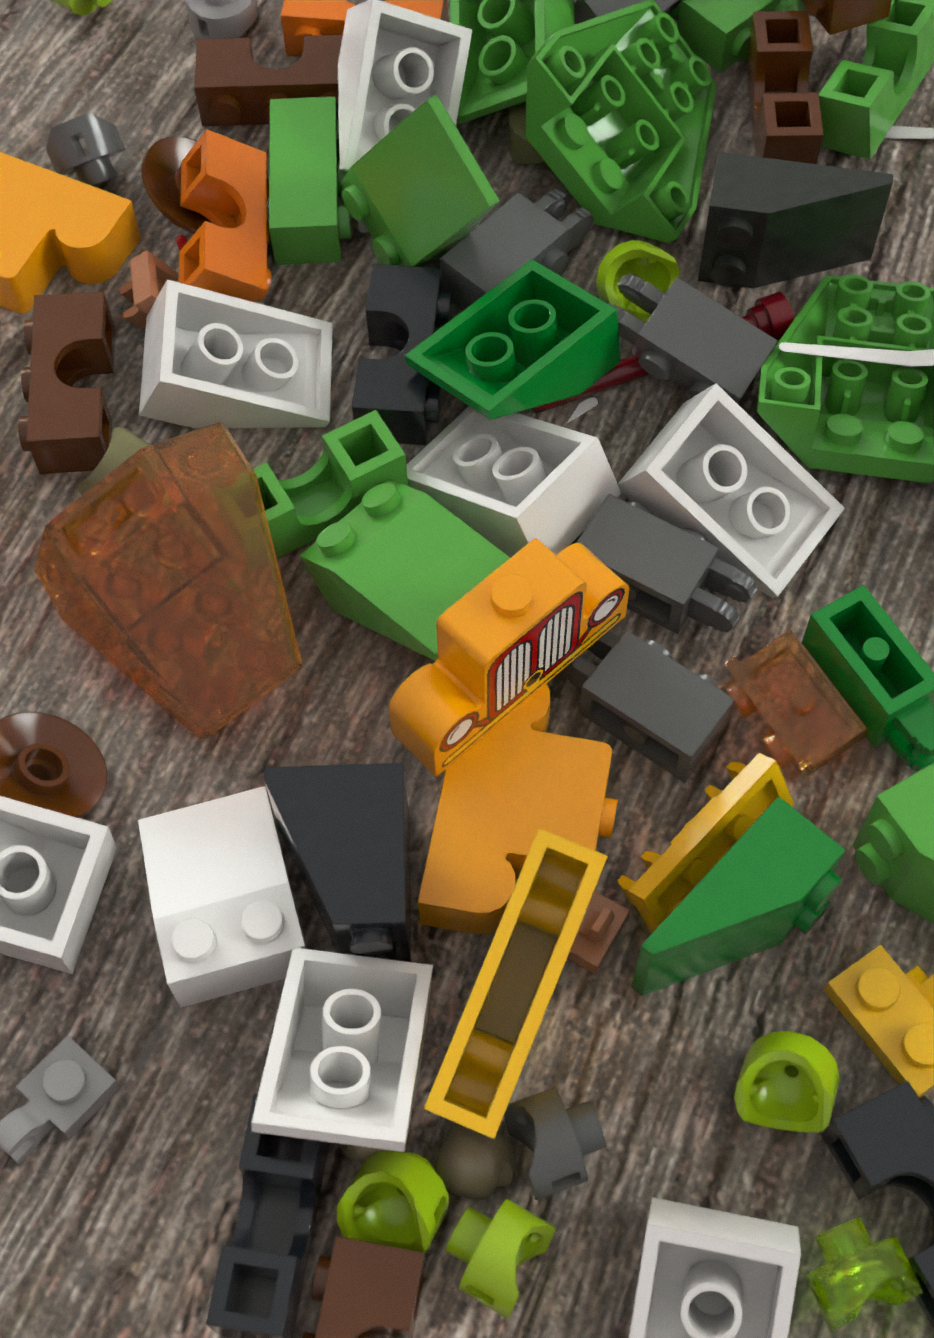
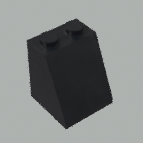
(351, 850)

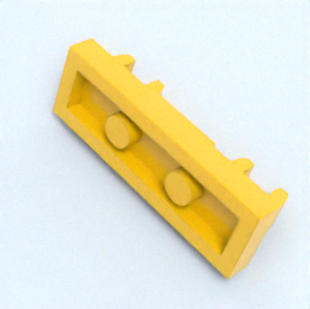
(705, 838)

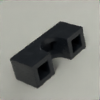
(401, 312)
(887, 1146)
(267, 1259)

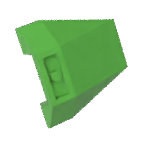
(623, 118)
(856, 411)

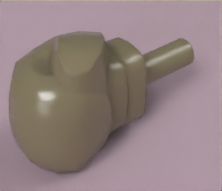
(475, 1163)

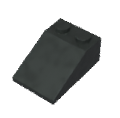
(788, 219)

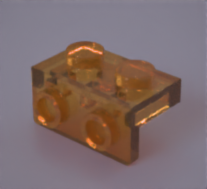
(795, 703)

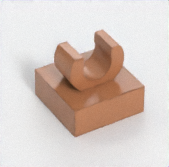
(147, 281)
(597, 932)

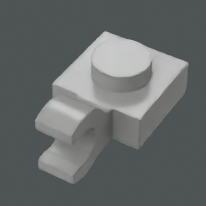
(61, 1094)

